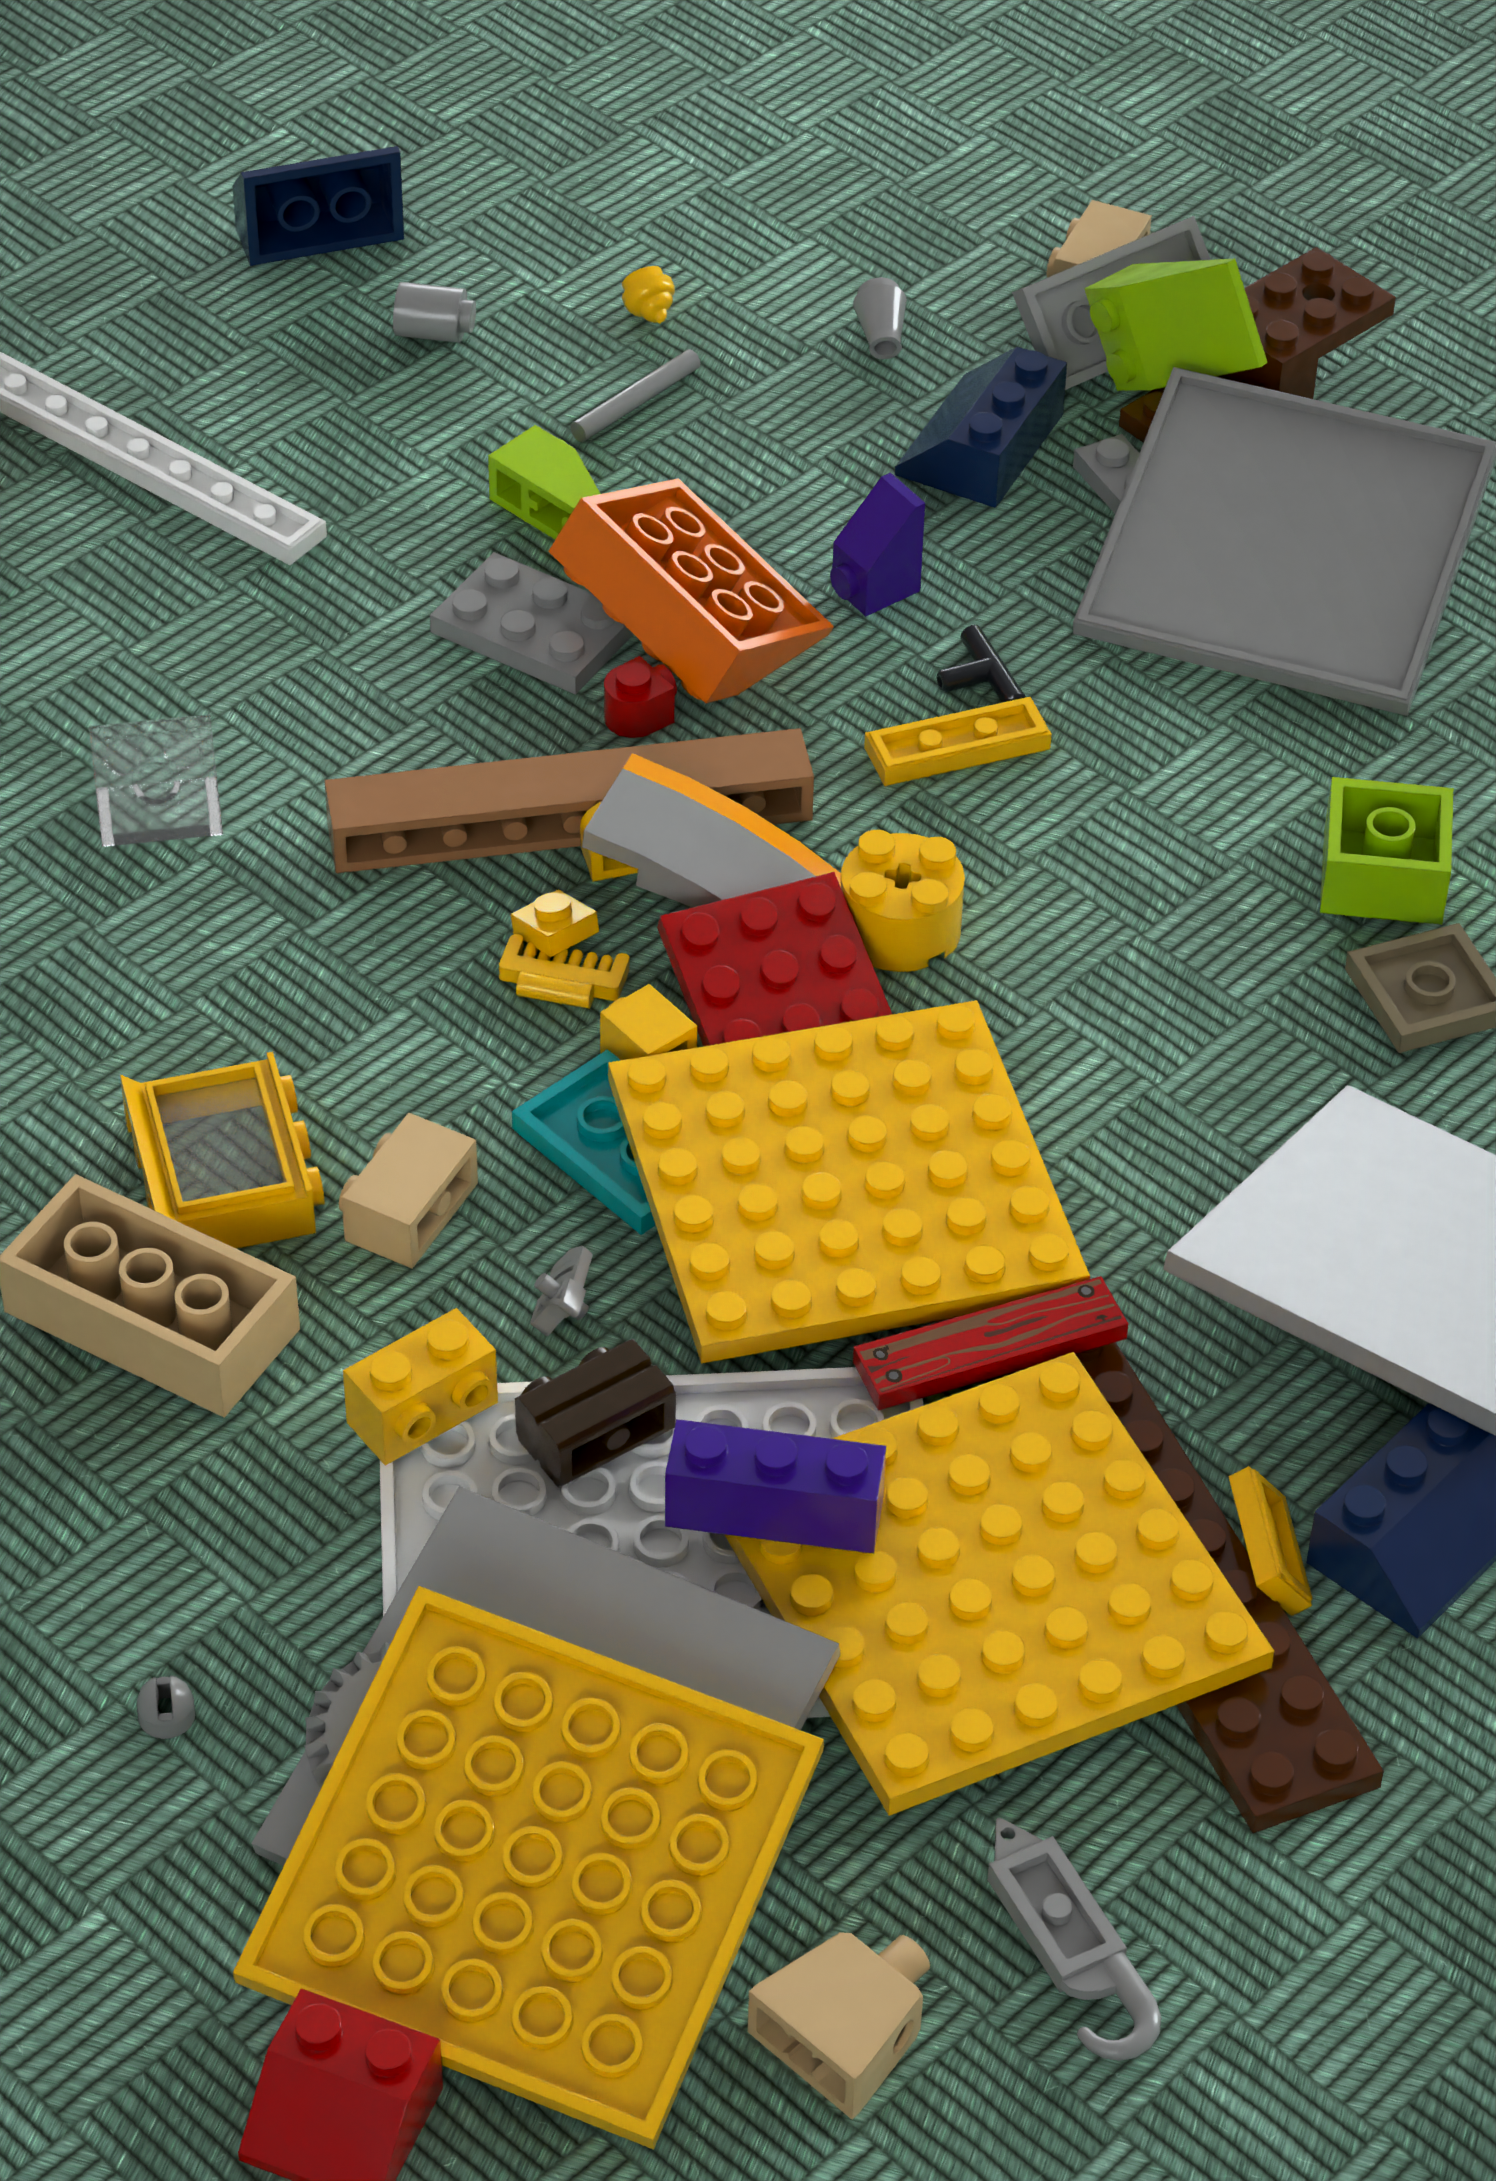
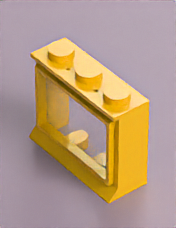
(225, 1152)

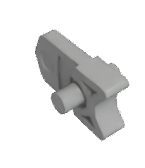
(562, 1291)

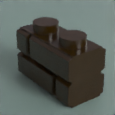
(594, 1411)

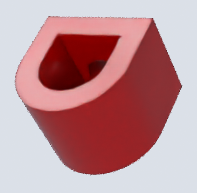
(639, 698)

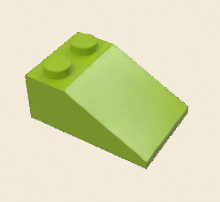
(1174, 317)

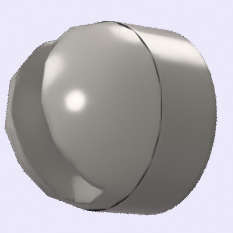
(165, 1724)

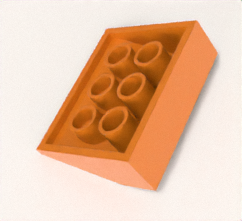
(687, 587)

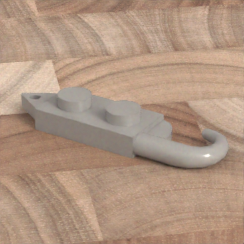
(1070, 1935)

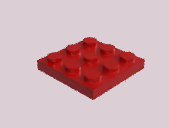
(772, 962)

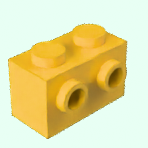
(420, 1386)

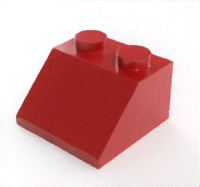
(340, 2094)

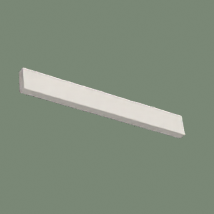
(157, 463)

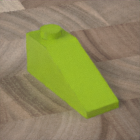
(539, 479)

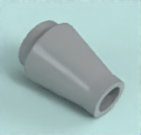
(881, 313)

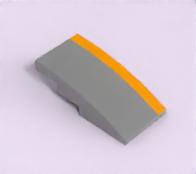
(693, 839)

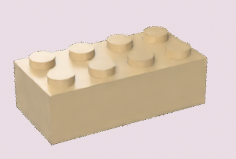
(149, 1294)

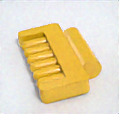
(559, 981)

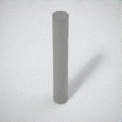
(635, 395)

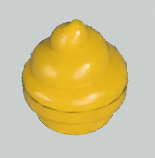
(648, 293)

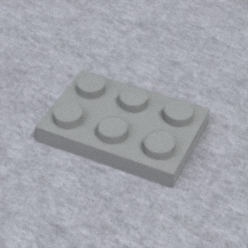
(530, 623)

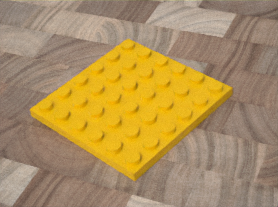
(842, 1180)
(1013, 1591)
(534, 1863)

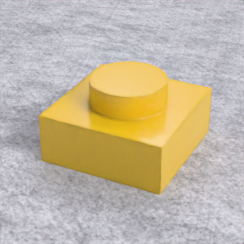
(555, 922)

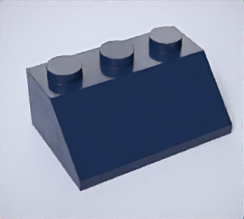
(319, 206)
(989, 427)
(1413, 1521)

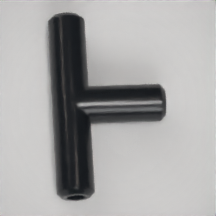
(985, 668)

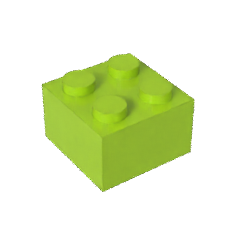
(1387, 850)

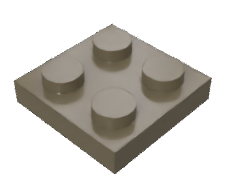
(1426, 987)

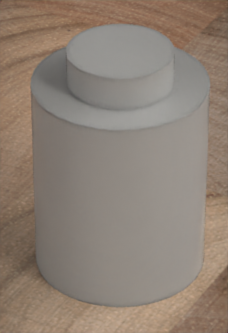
(433, 312)

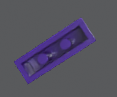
(774, 1486)

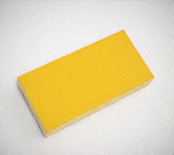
(1271, 1541)

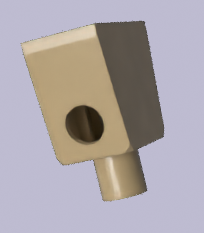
(842, 2015)

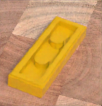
(957, 741)

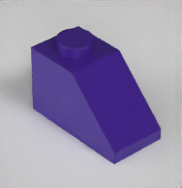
(880, 548)

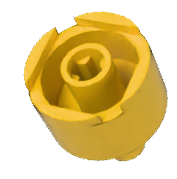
(904, 897)

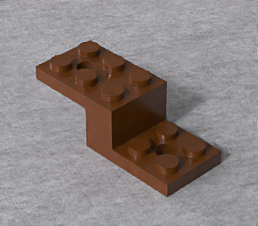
(1299, 318)

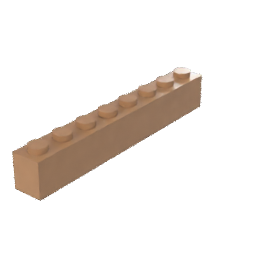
(542, 799)

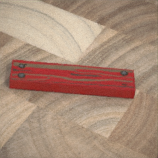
(989, 1343)

